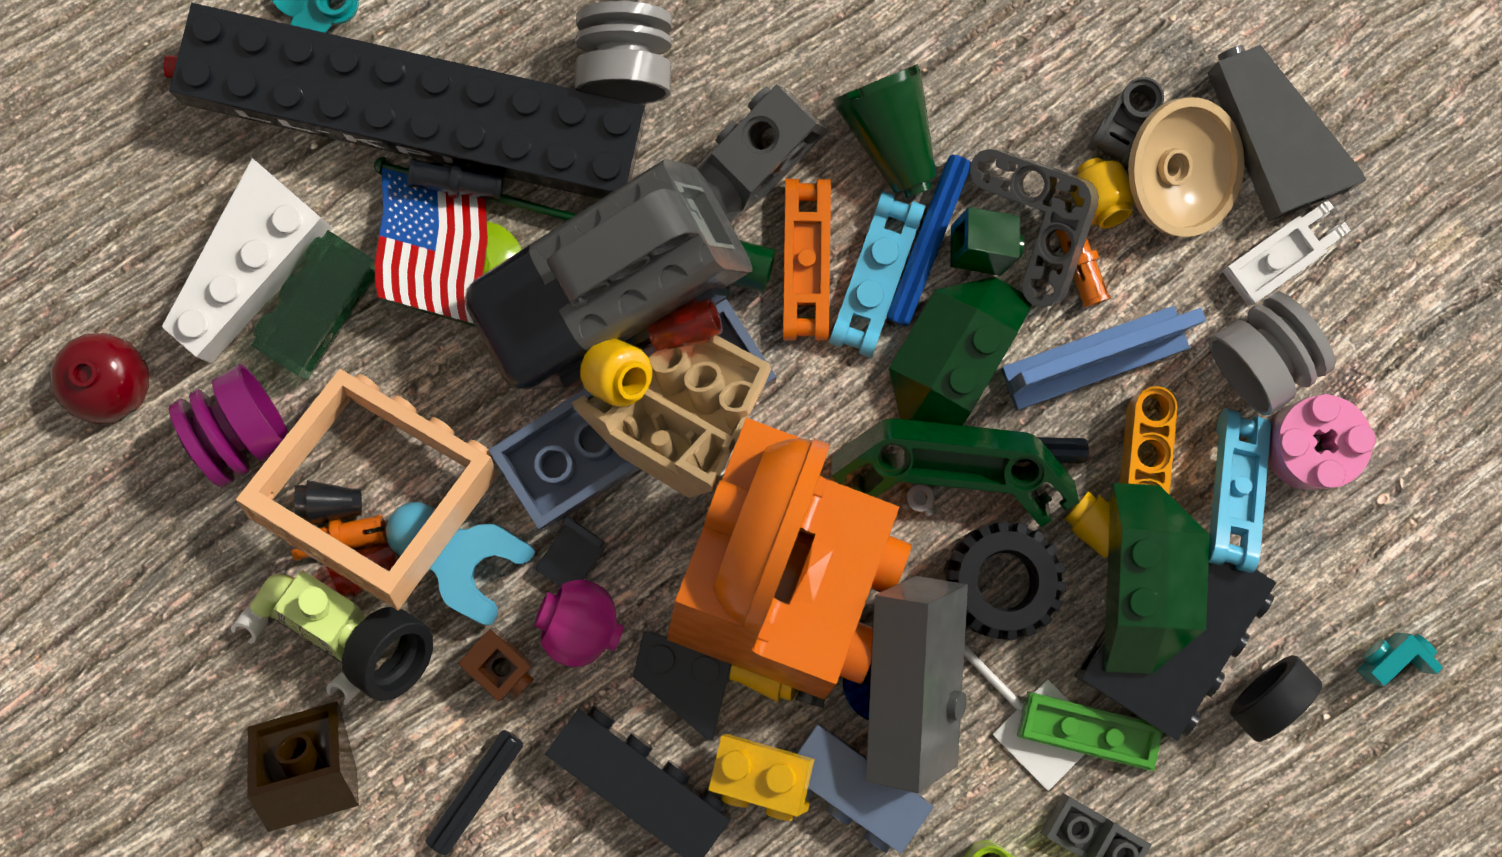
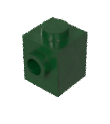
(985, 241)

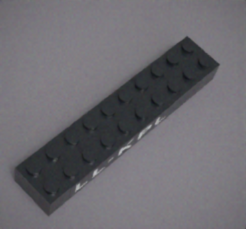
(406, 102)

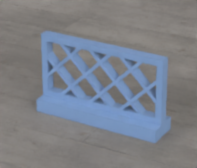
(1099, 356)

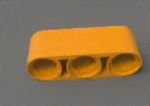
(1157, 433)

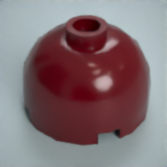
(99, 378)

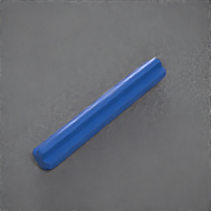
(929, 240)

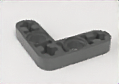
(1057, 217)

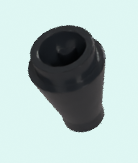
(326, 502)

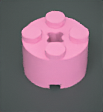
(1344, 436)

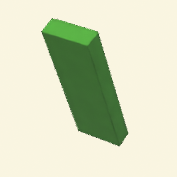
(1089, 731)

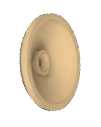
(1202, 162)

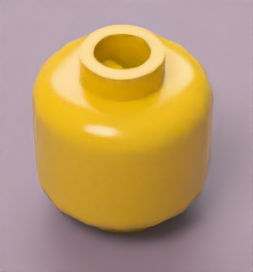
(1112, 188)
(616, 372)

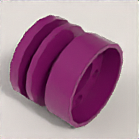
(222, 430)

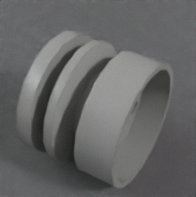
(624, 51)
(1272, 353)

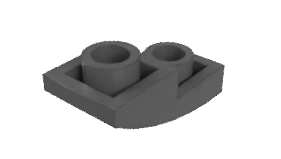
(1090, 833)

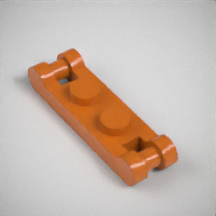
(806, 259)

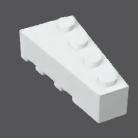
(243, 263)

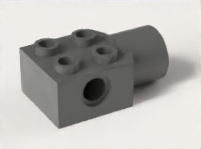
(740, 166)

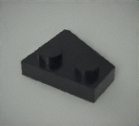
(683, 680)

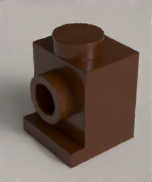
(481, 666)

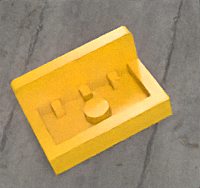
(761, 776)

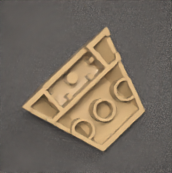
(687, 416)

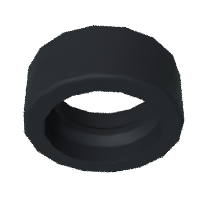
(370, 641)
(1276, 698)

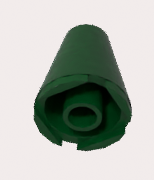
(893, 128)

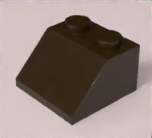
(301, 767)

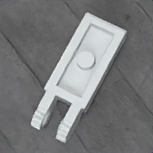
(1282, 255)

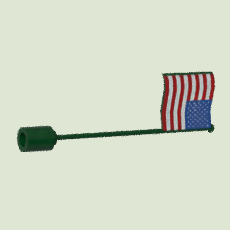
(439, 246)

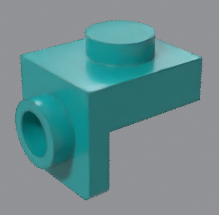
(1389, 657)

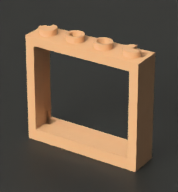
(398, 583)

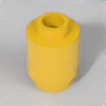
(1091, 522)

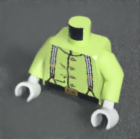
(310, 612)

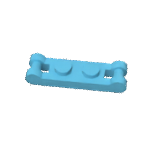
(876, 274)
(1239, 490)

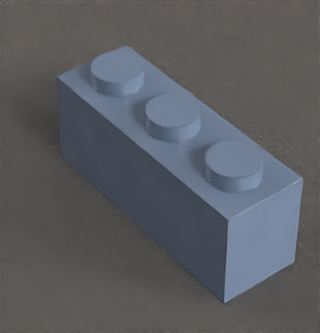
(840, 779)

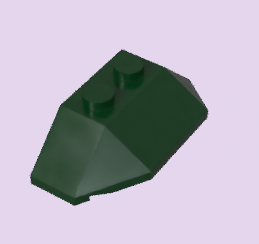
(956, 350)
(1152, 579)

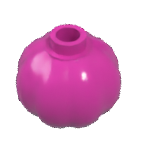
(578, 623)

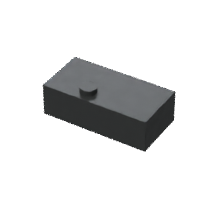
(916, 683)

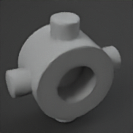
(919, 498)

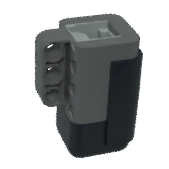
(606, 276)

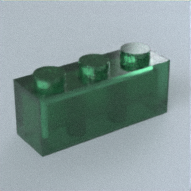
(315, 304)

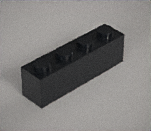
(638, 783)

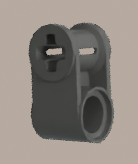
(1121, 124)

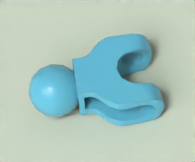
(459, 558)

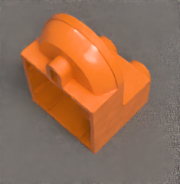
(787, 566)

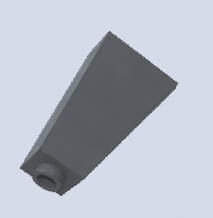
(1284, 142)

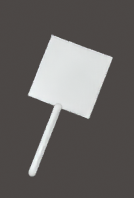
(1043, 761)

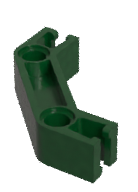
(958, 459)

